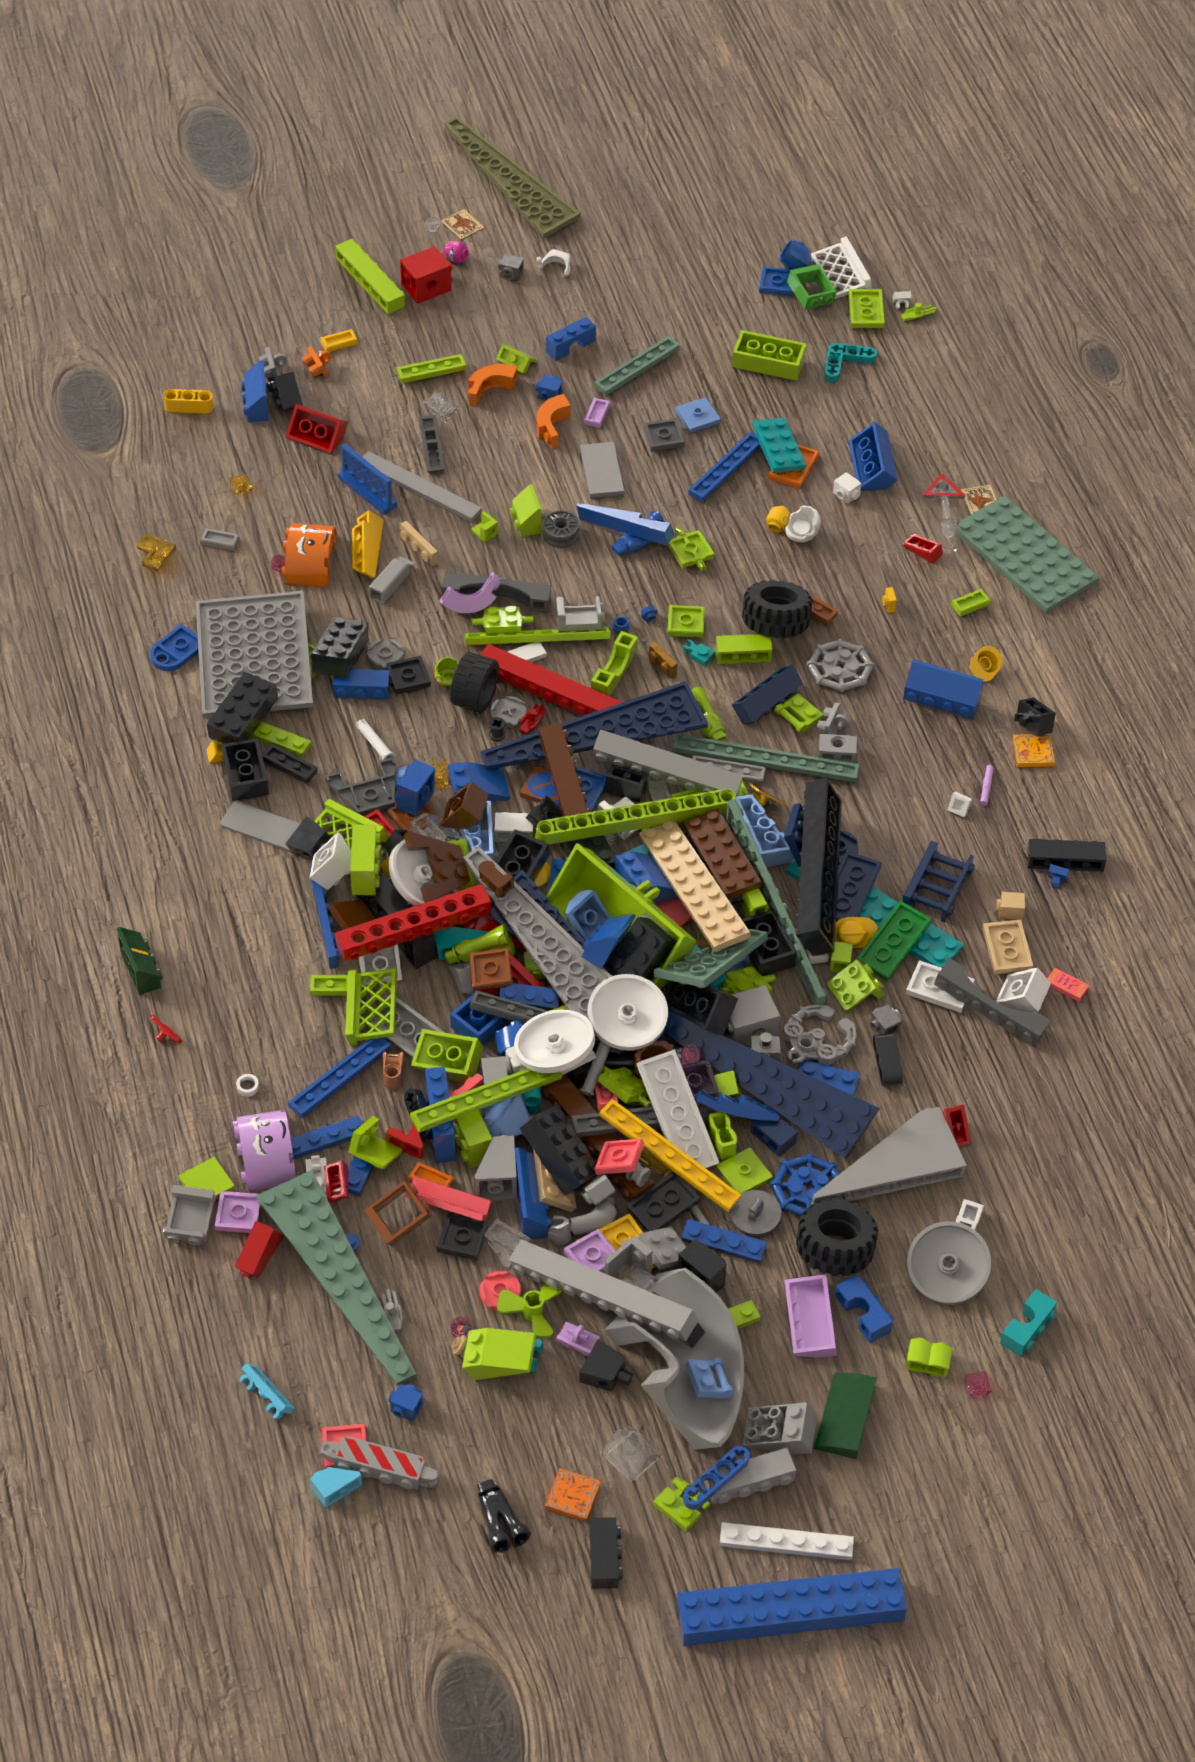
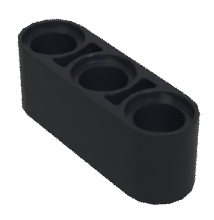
(887, 1059)

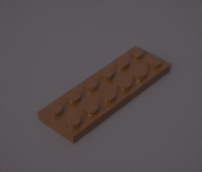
(722, 854)

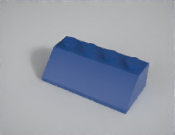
(873, 458)
(943, 689)
(532, 1211)

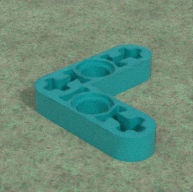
(839, 356)

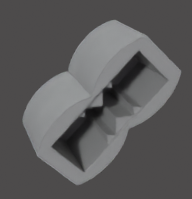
(597, 1190)

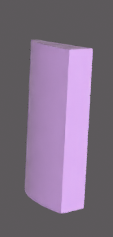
(810, 1317)

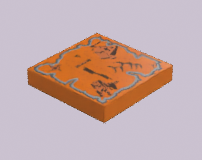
(572, 1495)

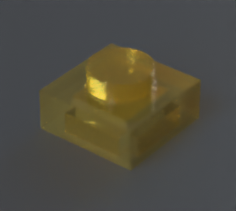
(240, 484)

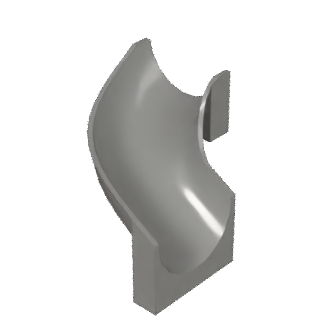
(699, 1419)

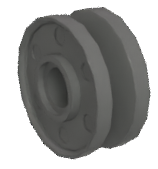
(561, 529)

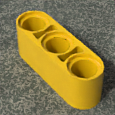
(188, 401)

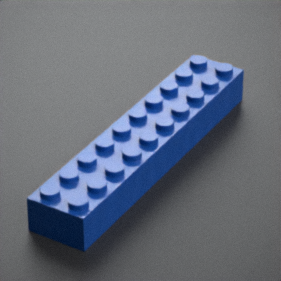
(791, 1606)

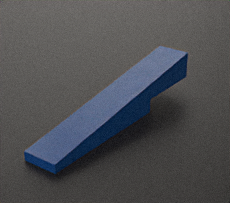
(626, 522)

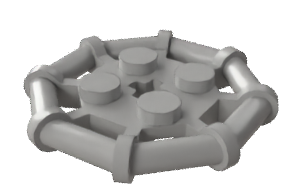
(840, 657)

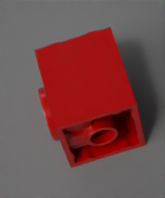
(426, 274)

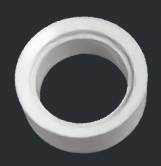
(250, 1092)

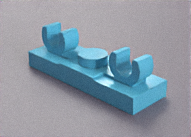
(266, 1390)

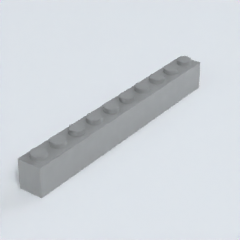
(603, 1290)

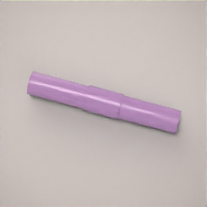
(986, 785)

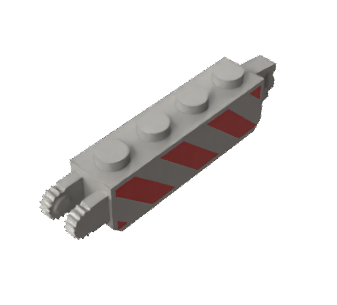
(380, 1462)

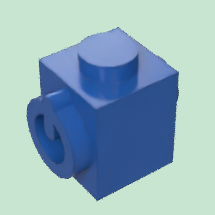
(549, 387)
(406, 1401)

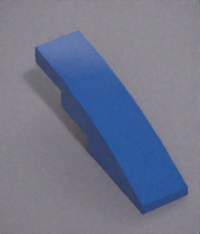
(744, 1107)

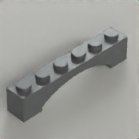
(533, 595)
(1026, 1025)

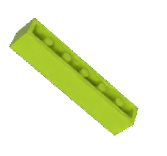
(370, 276)

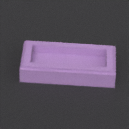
(597, 413)

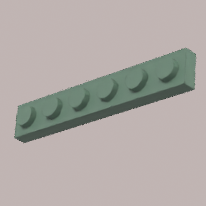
(637, 365)

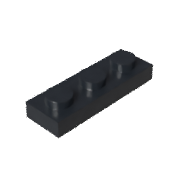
(289, 763)

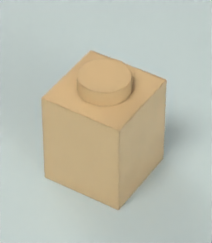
(1011, 905)

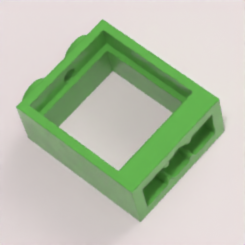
(814, 273)

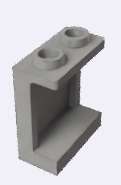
(579, 617)
(190, 1215)

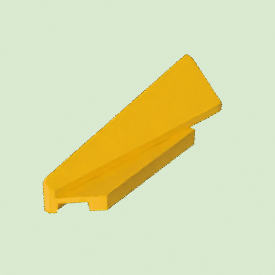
(366, 543)

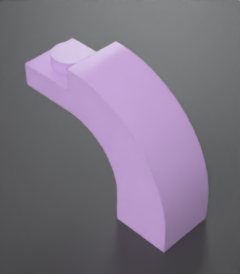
(473, 602)

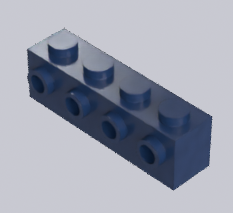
(767, 694)

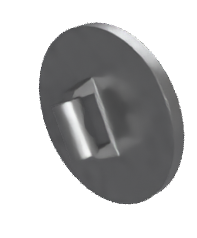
(756, 1213)

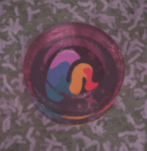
(460, 1326)

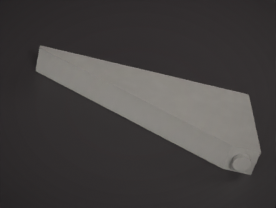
(908, 1158)

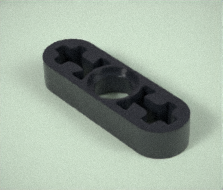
(414, 1101)

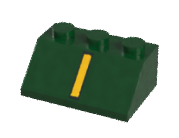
(139, 960)

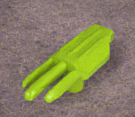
(915, 312)

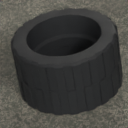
(474, 682)

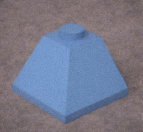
(586, 912)
(506, 1117)

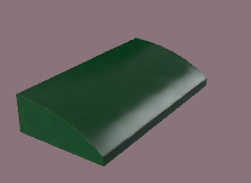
(845, 1414)

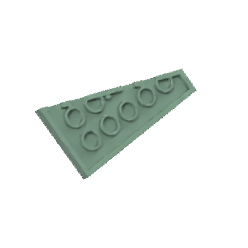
(706, 965)

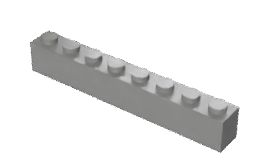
(664, 764)

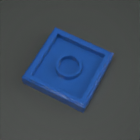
(775, 281)

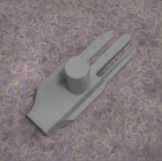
(393, 1311)

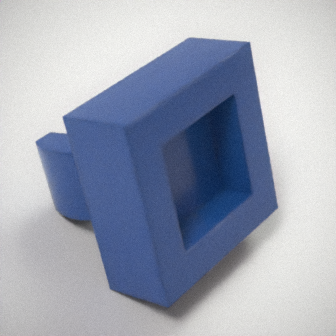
(1057, 874)

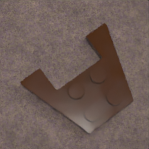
(445, 863)

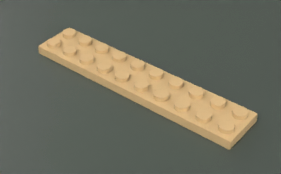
(694, 885)

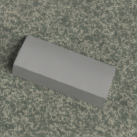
(407, 1026)

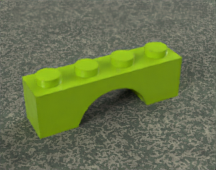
(623, 652)

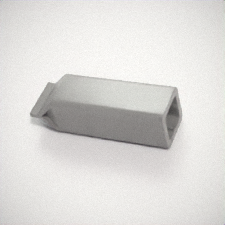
(390, 579)

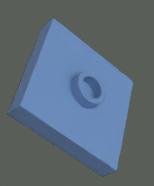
(697, 415)

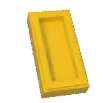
(339, 340)

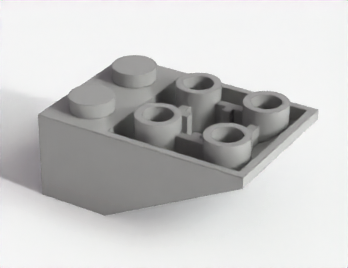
(780, 1428)

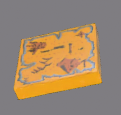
(1033, 750)

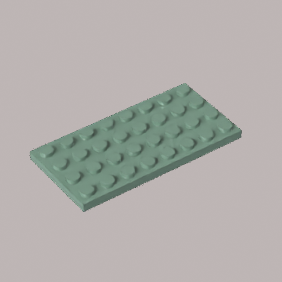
(1026, 554)

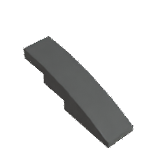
(431, 443)

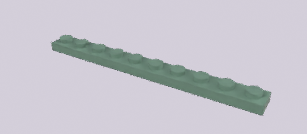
(766, 757)

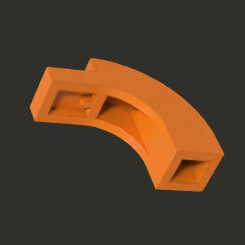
(490, 377)
(549, 413)

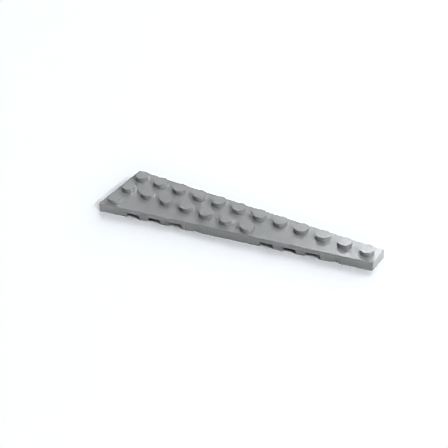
(545, 941)

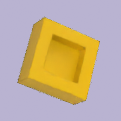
(889, 600)

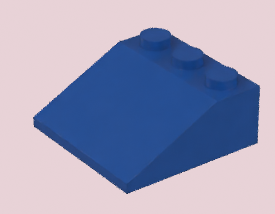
(641, 867)

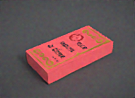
(1067, 984)

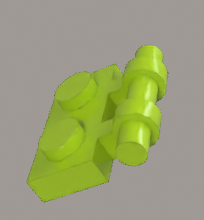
(672, 1505)

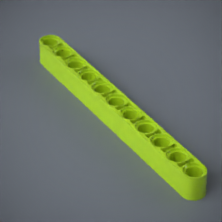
(623, 818)

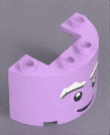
(265, 1149)

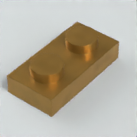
(663, 660)

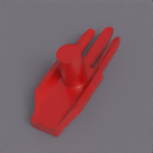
(530, 719)
(165, 1031)

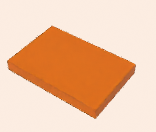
(797, 478)

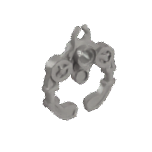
(809, 1044)

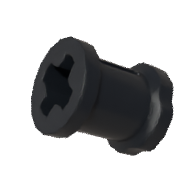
(497, 730)

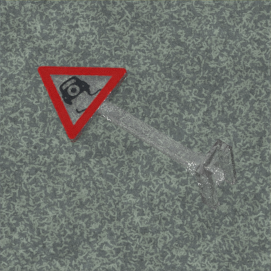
(945, 489)

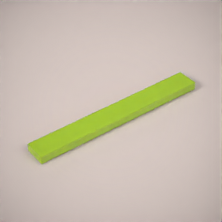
(535, 636)
(480, 1098)

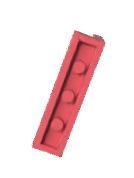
(452, 1199)

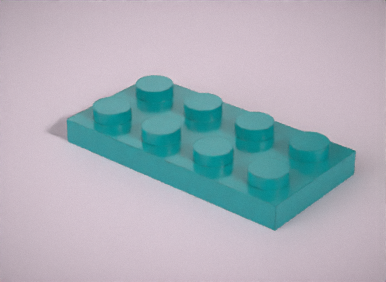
(778, 445)

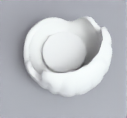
(803, 524)

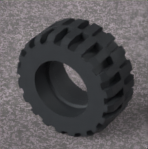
(777, 608)
(833, 1255)

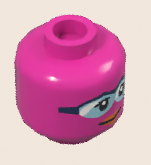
(456, 252)

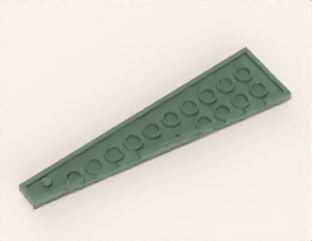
(773, 898)
(316, 1235)

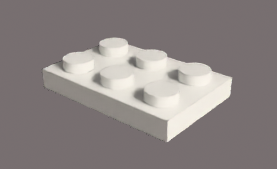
(923, 987)

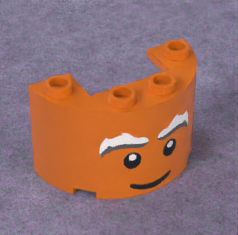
(308, 554)

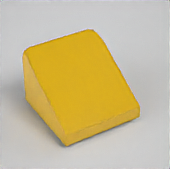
(214, 752)

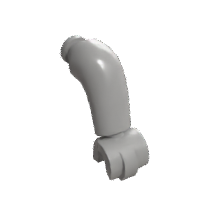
(601, 1216)

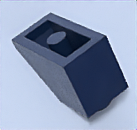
(776, 1135)

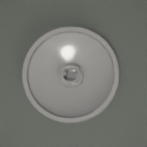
(949, 1263)

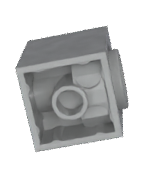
(752, 1016)

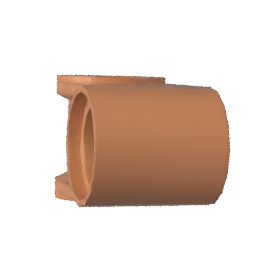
(392, 1070)

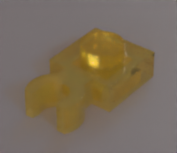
(441, 773)

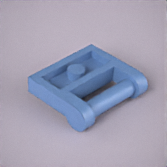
(703, 1379)

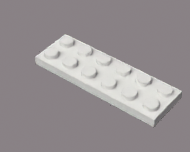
(677, 1107)

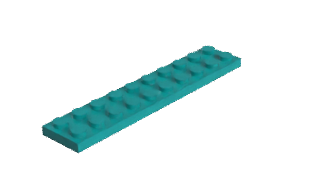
(932, 948)

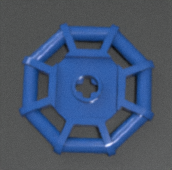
(799, 1179)

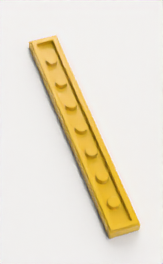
(670, 1155)

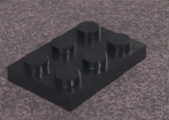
(663, 1202)

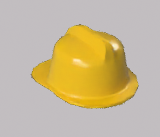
(986, 663)
(855, 931)

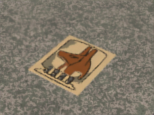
(462, 224)
(978, 497)

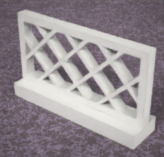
(853, 265)

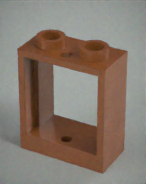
(372, 1212)

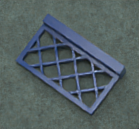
(366, 480)

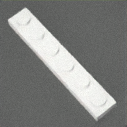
(786, 1541)

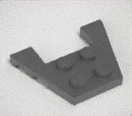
(368, 794)

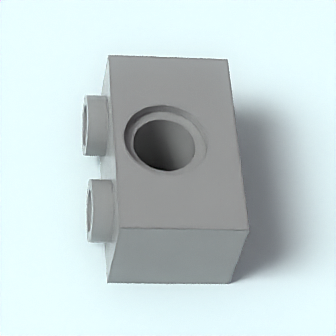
(838, 747)

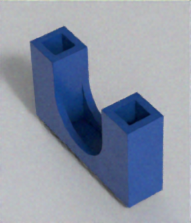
(442, 1134)

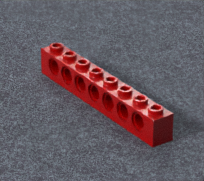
(413, 922)

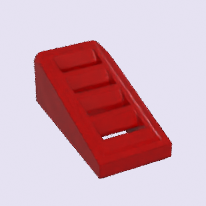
(929, 549)
(330, 1170)

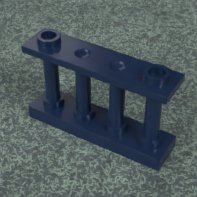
(926, 868)

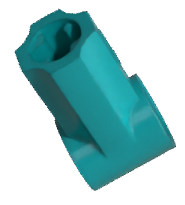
(532, 1100)

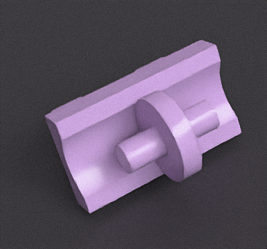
(577, 1338)

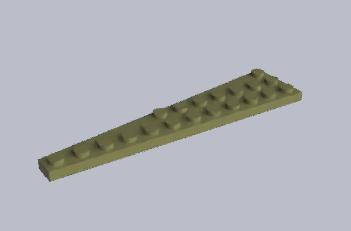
(530, 196)

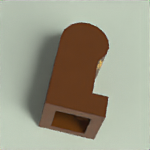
(494, 879)

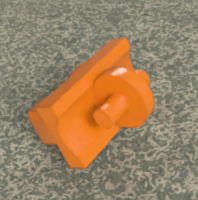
(323, 358)

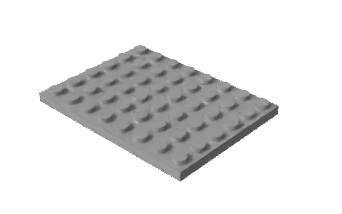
(254, 636)

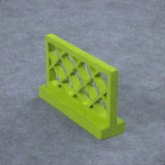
(343, 815)
(355, 1009)

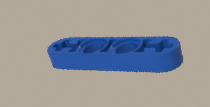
(714, 1476)

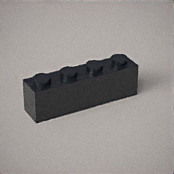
(1066, 854)

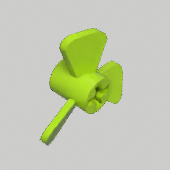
(512, 1303)

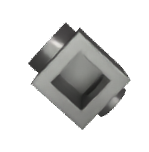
(511, 267)
(886, 1020)

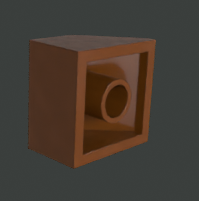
(465, 808)

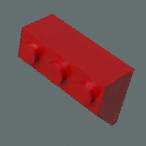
(316, 428)

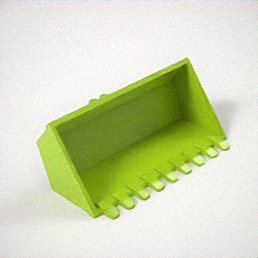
(589, 872)

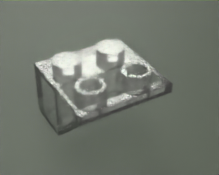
(429, 826)

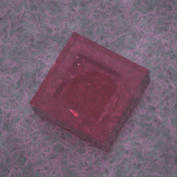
(977, 1383)

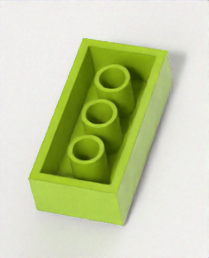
(769, 355)

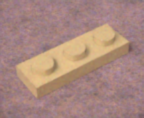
(419, 543)

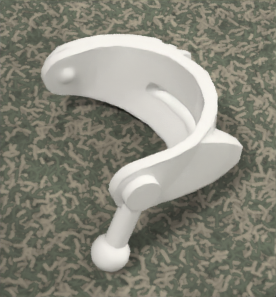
(556, 256)

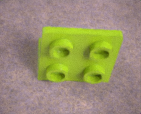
(371, 1148)

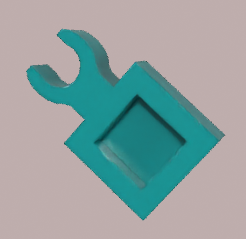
(700, 653)

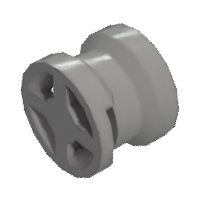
(640, 1175)

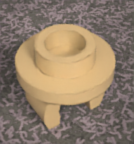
(459, 1346)

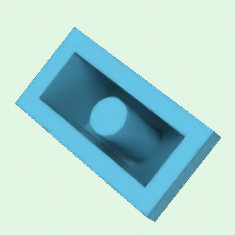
(334, 1484)

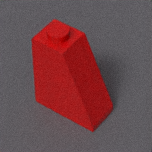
(258, 1250)

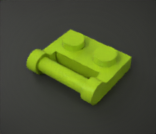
(802, 710)

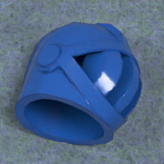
(795, 255)

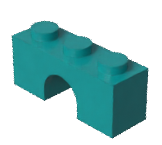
(1020, 1336)

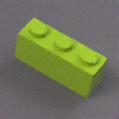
(743, 649)

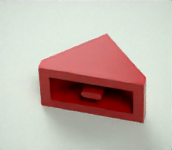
(958, 1124)

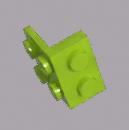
(855, 984)

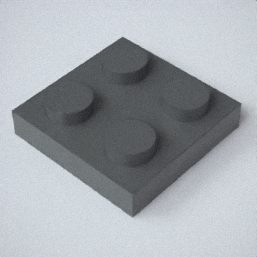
(663, 434)

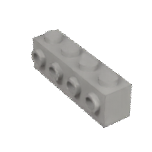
(759, 1475)

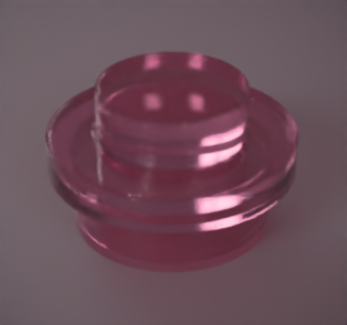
(277, 562)
(690, 1053)

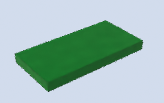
(894, 940)

